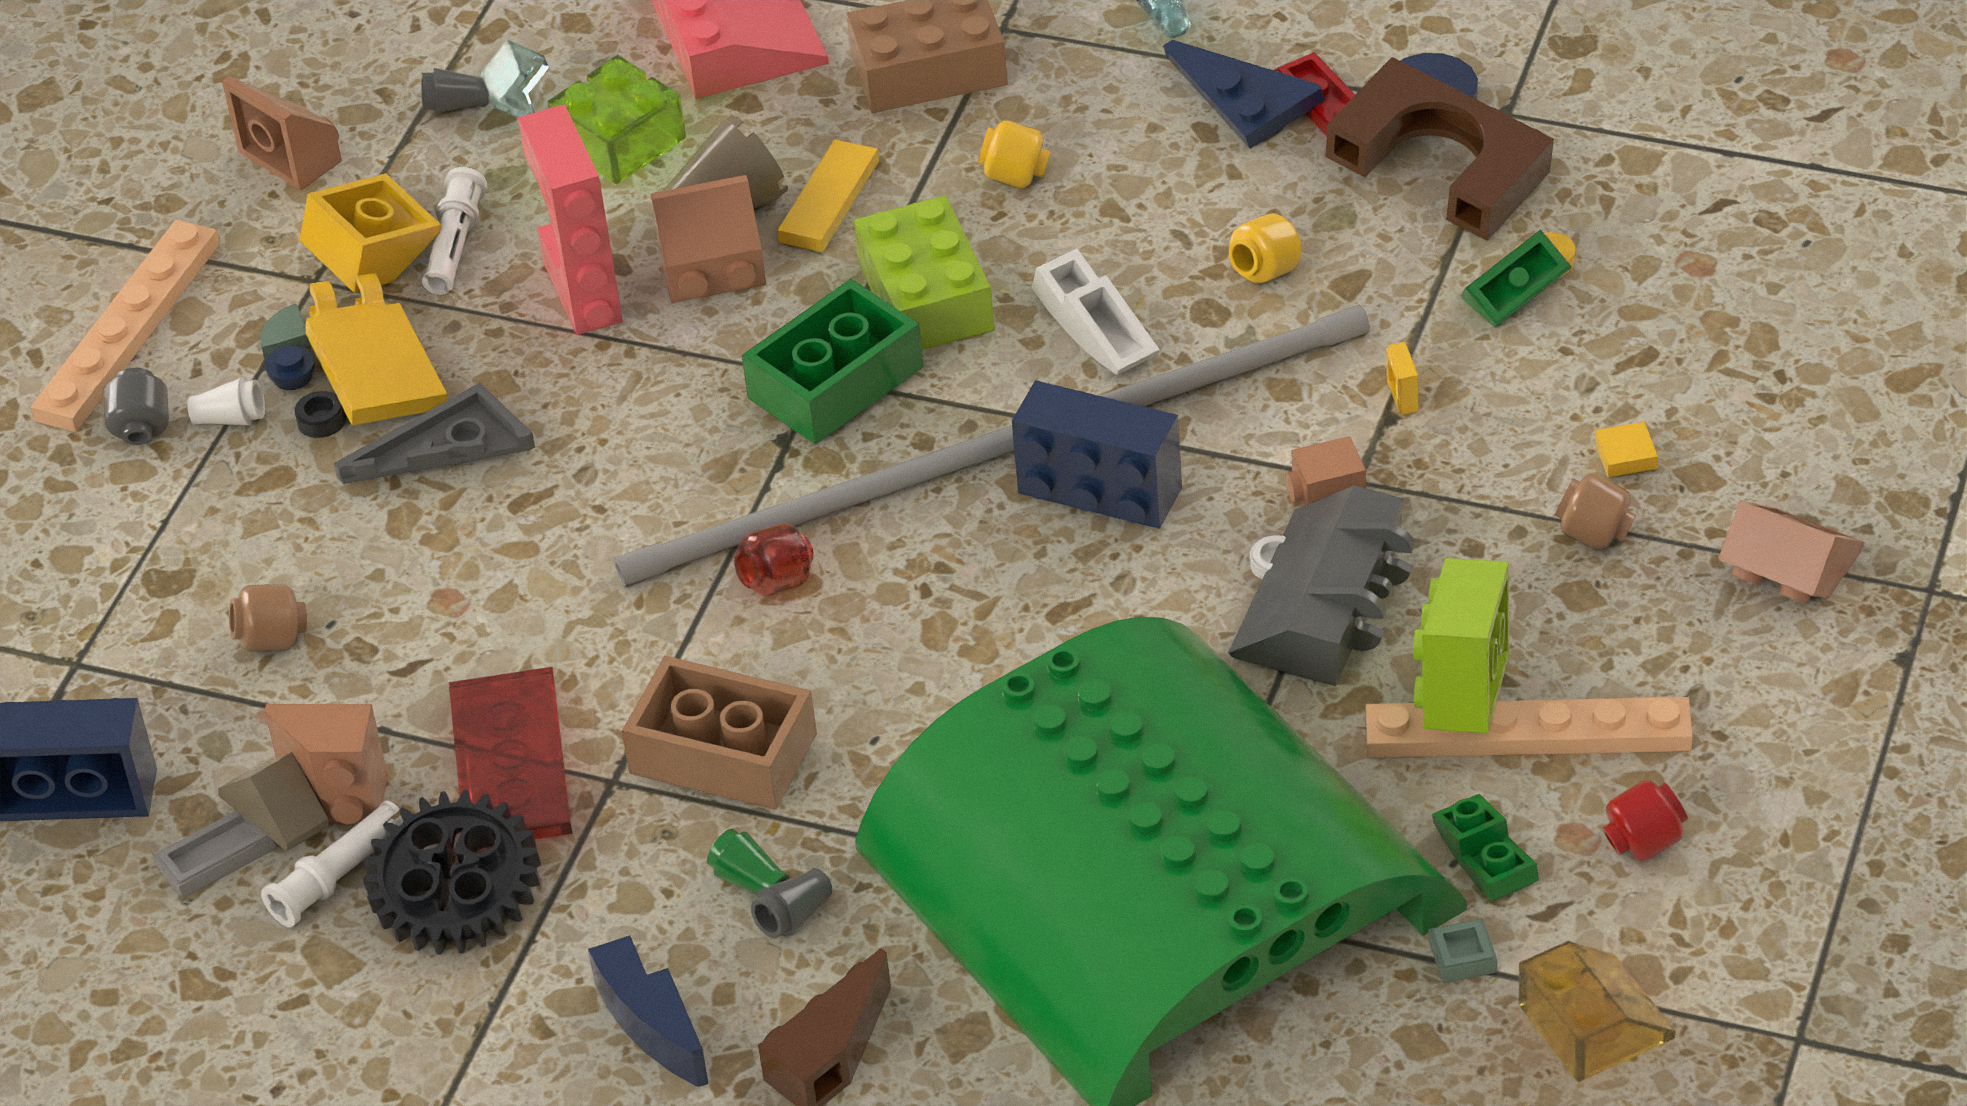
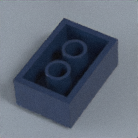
(1097, 454)
(74, 760)

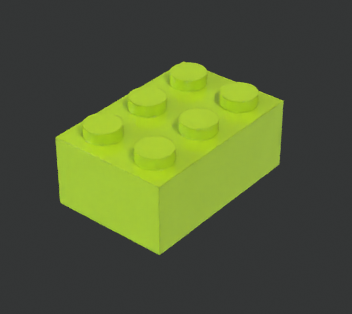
(926, 270)
(1463, 645)

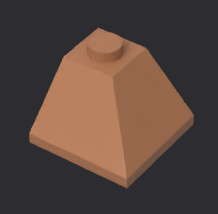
(281, 134)

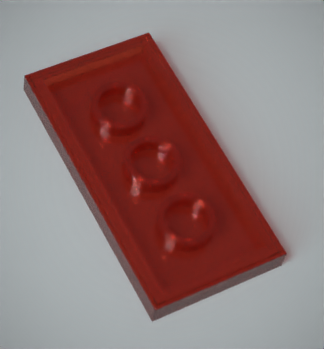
(513, 746)

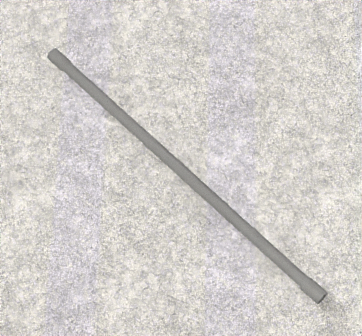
(661, 557)

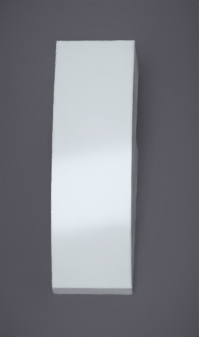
(1093, 312)

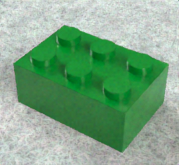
(832, 361)

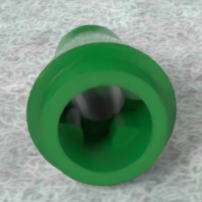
(743, 862)

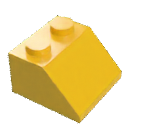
(366, 229)

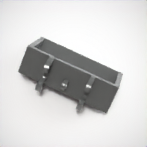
(1326, 585)

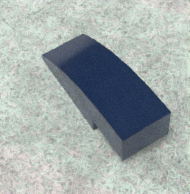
(648, 1009)

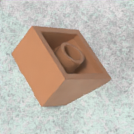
(708, 239)
(1787, 550)
(337, 753)

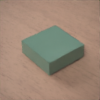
(1463, 950)

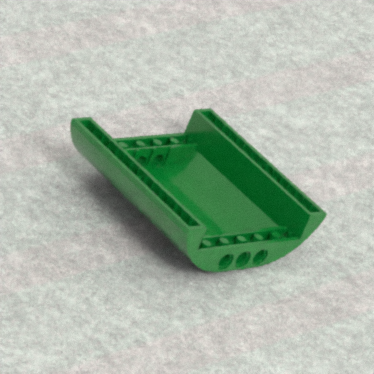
(1132, 847)

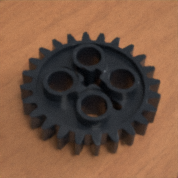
(405, 869)

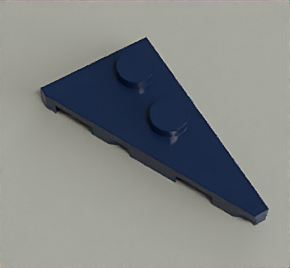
(1243, 94)

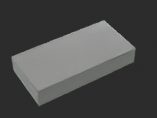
(212, 853)

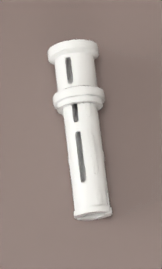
(457, 216)
(317, 876)

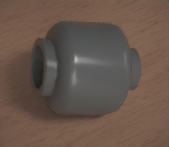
(136, 404)

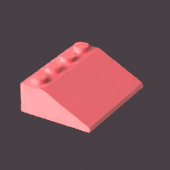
(739, 41)

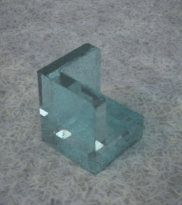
(512, 76)

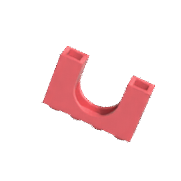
(577, 240)

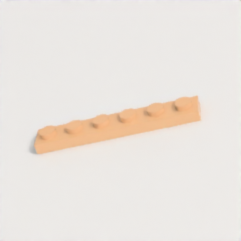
(125, 325)
(1538, 728)

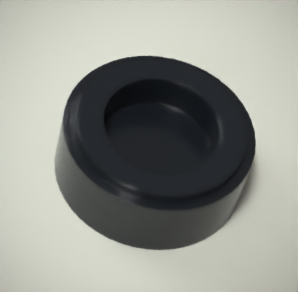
(320, 414)

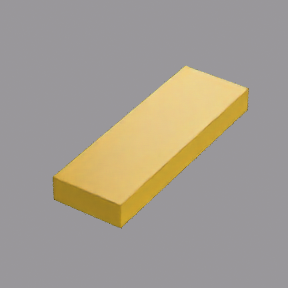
(828, 195)

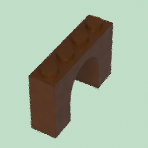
(1409, 104)

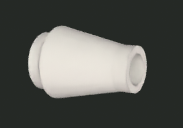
(229, 404)

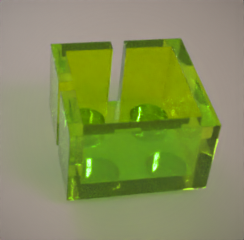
(623, 117)

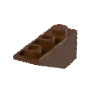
(823, 1044)

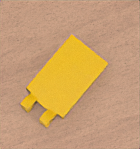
(371, 354)

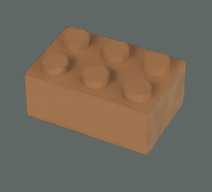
(925, 51)
(720, 732)

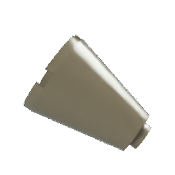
(730, 155)

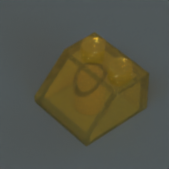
(1589, 1008)

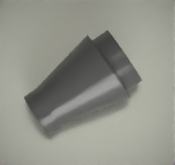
(451, 91)
(789, 903)

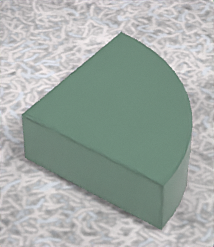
(284, 329)

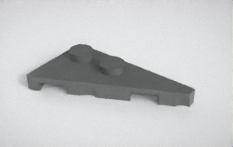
(455, 432)

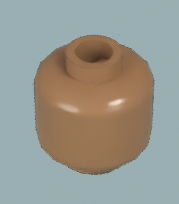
(1595, 512)
(266, 618)

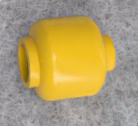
(1013, 154)
(1265, 248)

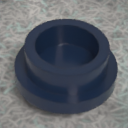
(290, 367)

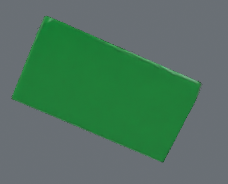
(1516, 279)

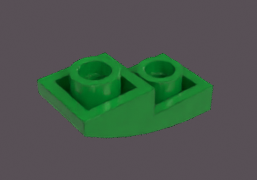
(1483, 847)

